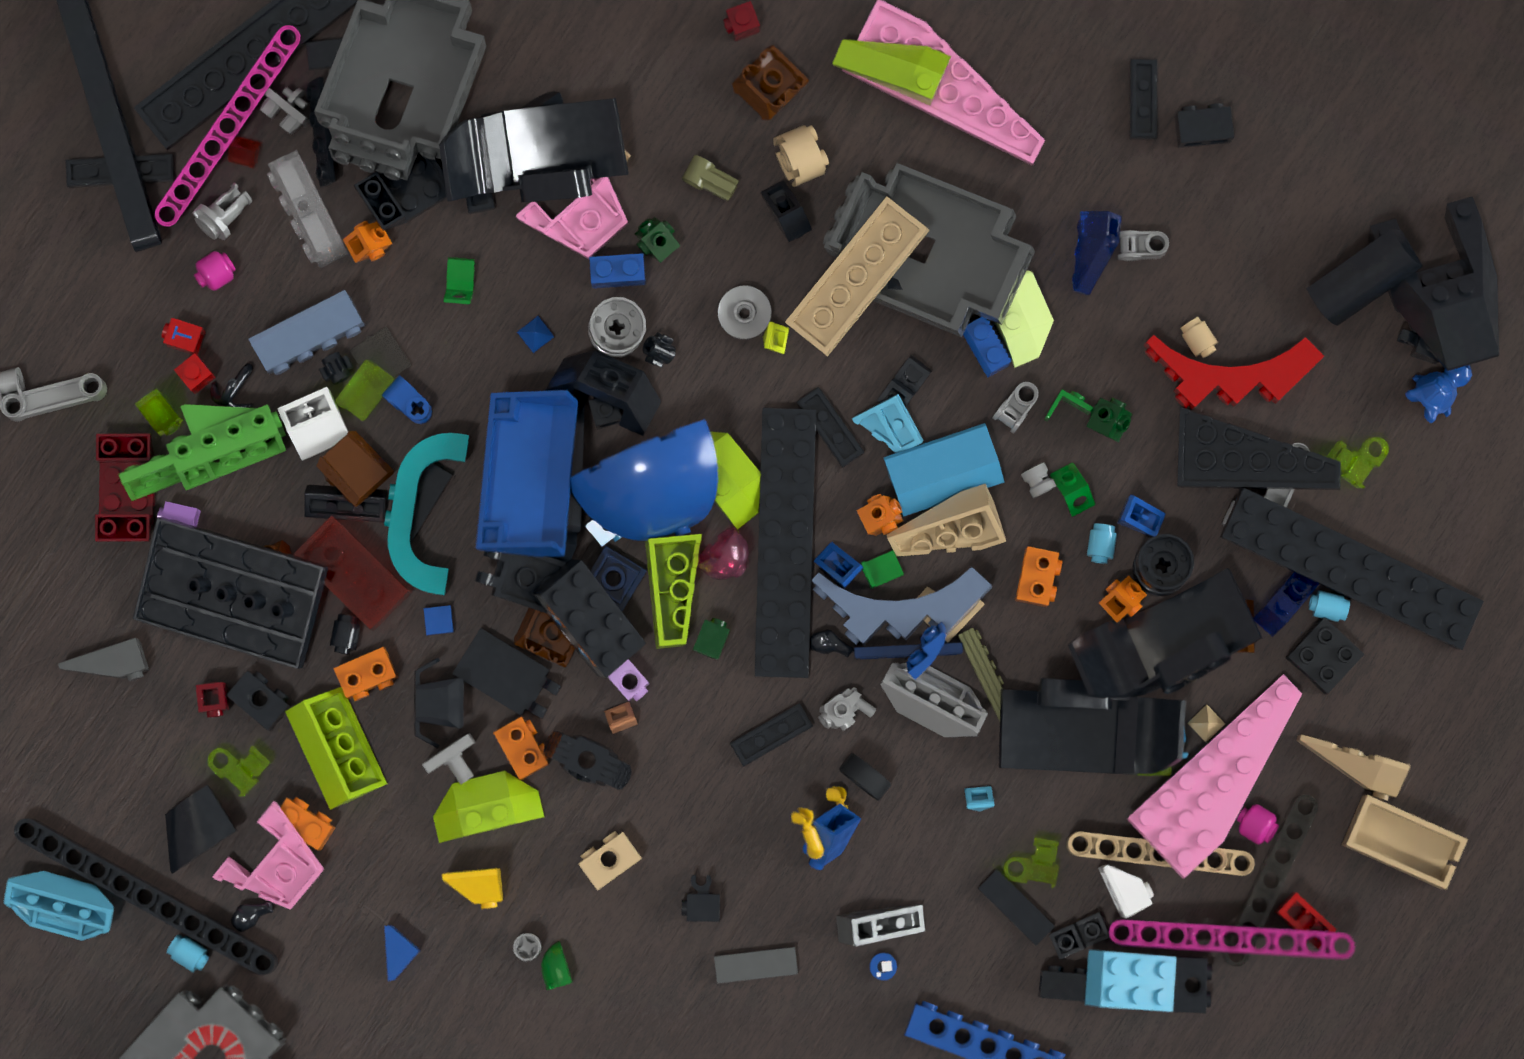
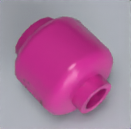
(214, 270)
(1257, 824)

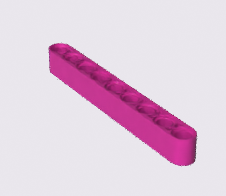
(239, 118)
(1218, 935)

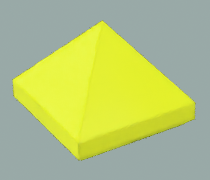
(775, 337)

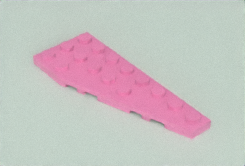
(962, 95)
(1205, 796)

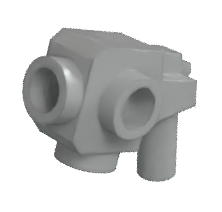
(841, 708)

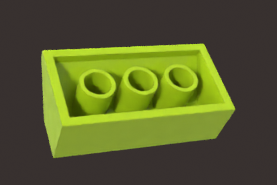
(335, 747)

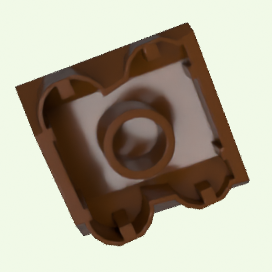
(769, 83)
(354, 468)
(543, 638)

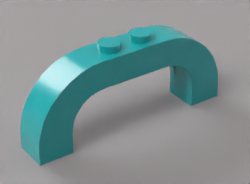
(403, 493)

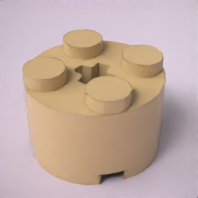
(800, 155)

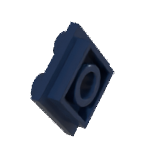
(630, 574)

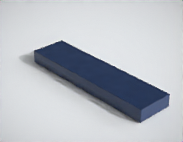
(902, 651)

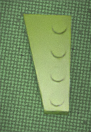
(671, 582)

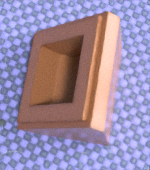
(620, 717)

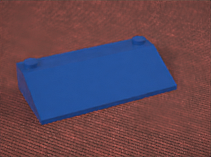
(527, 473)

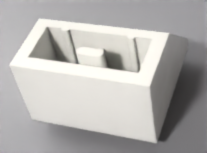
(313, 423)

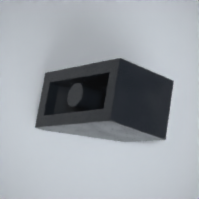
(786, 211)

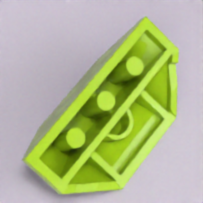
(737, 481)
(486, 805)

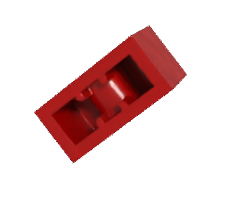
(1303, 917)

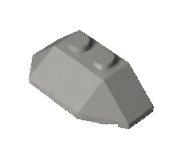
(934, 701)

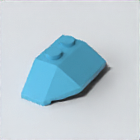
(59, 905)

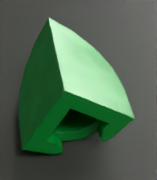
(555, 968)

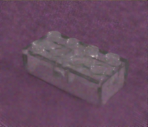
(306, 205)

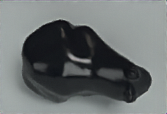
(828, 642)
(248, 915)

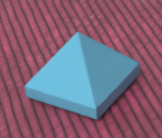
(979, 798)

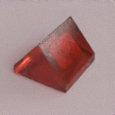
(243, 151)

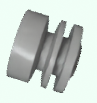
(626, 314)

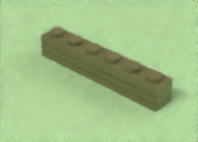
(983, 667)

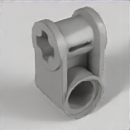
(1140, 245)
(1016, 407)

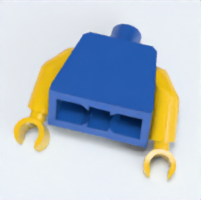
(829, 832)

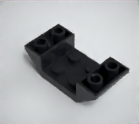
(402, 200)
(610, 382)

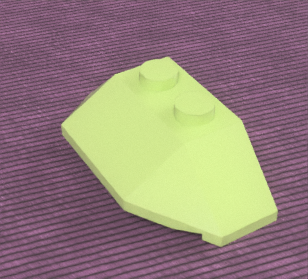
(1026, 323)

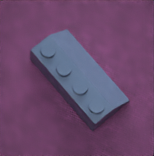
(307, 333)

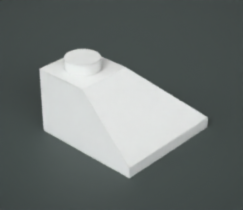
(1126, 891)

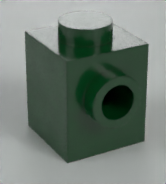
(712, 638)

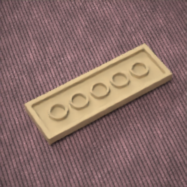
(857, 276)

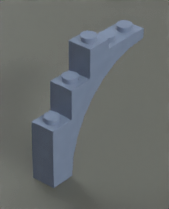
(904, 616)

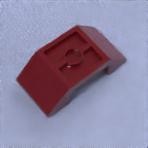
(119, 516)

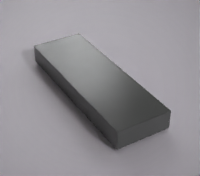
(756, 965)

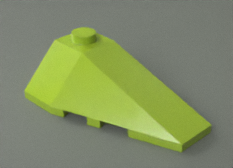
(900, 67)

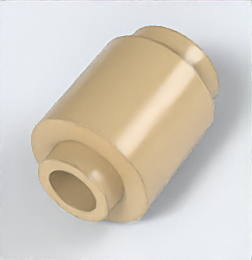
(1199, 337)

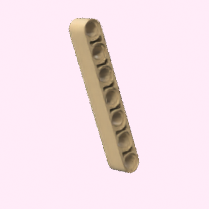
(1146, 856)

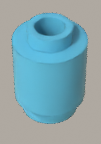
(1102, 543)
(1329, 605)
(188, 953)

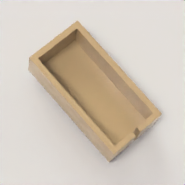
(1404, 842)

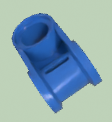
(405, 398)

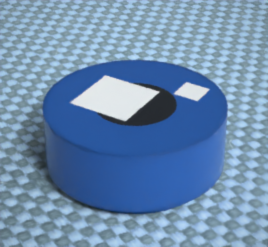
(883, 966)

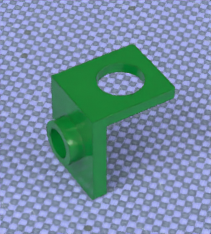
(459, 280)
(1073, 399)
(1072, 486)
(882, 569)

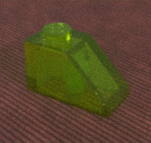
(159, 412)

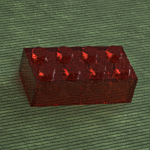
(354, 573)

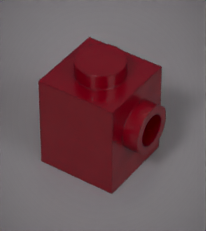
(741, 21)
(212, 699)

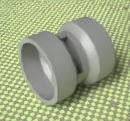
(1038, 480)
(523, 947)

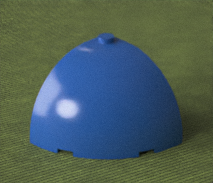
(653, 486)

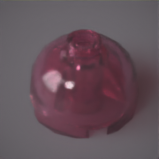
(726, 556)

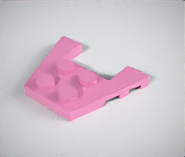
(585, 223)
(284, 871)

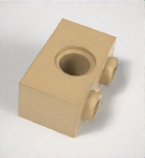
(599, 873)

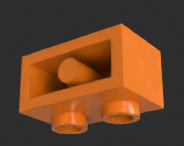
(1037, 577)
(366, 674)
(521, 747)
(312, 827)

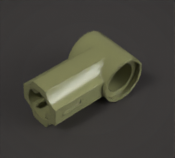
(705, 176)

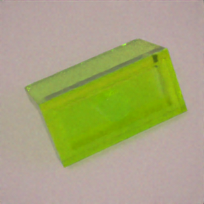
(364, 390)

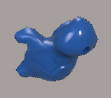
(1438, 390)

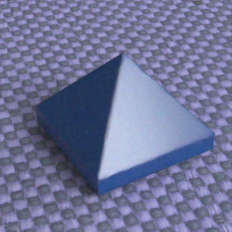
(535, 334)

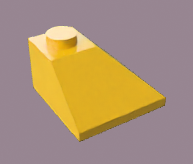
(478, 886)

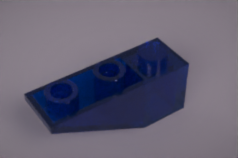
(1096, 243)
(1284, 603)

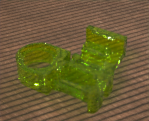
(1356, 466)
(244, 771)
(1041, 867)

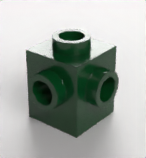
(656, 238)
(1109, 418)

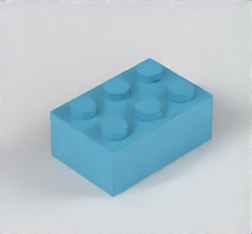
(1130, 980)

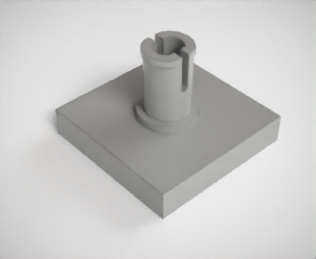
(452, 757)

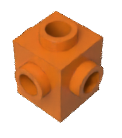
(367, 242)
(880, 515)
(1123, 598)

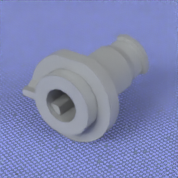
(214, 219)

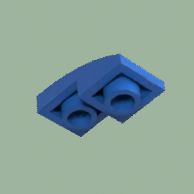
(932, 642)

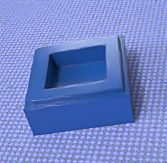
(438, 620)

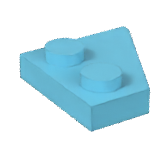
(891, 424)

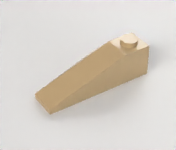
(958, 522)
(1371, 772)

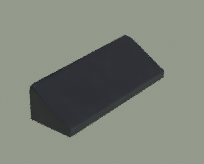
(329, 501)

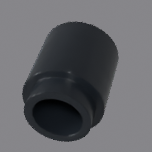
(345, 634)

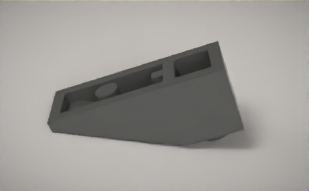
(116, 661)
(879, 924)

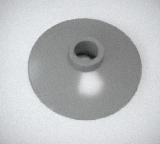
(744, 298)

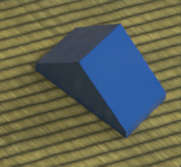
(1141, 516)
(838, 565)
(399, 952)

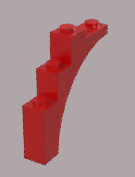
(1233, 383)

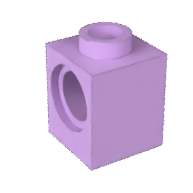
(626, 669)

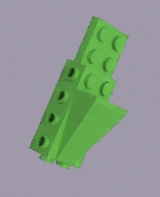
(215, 435)

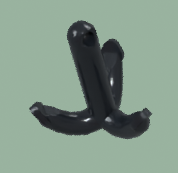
(232, 389)

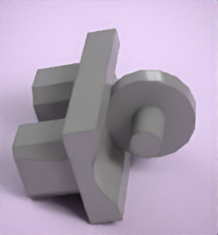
(294, 118)

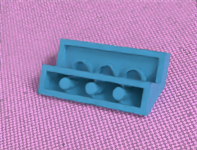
(943, 468)

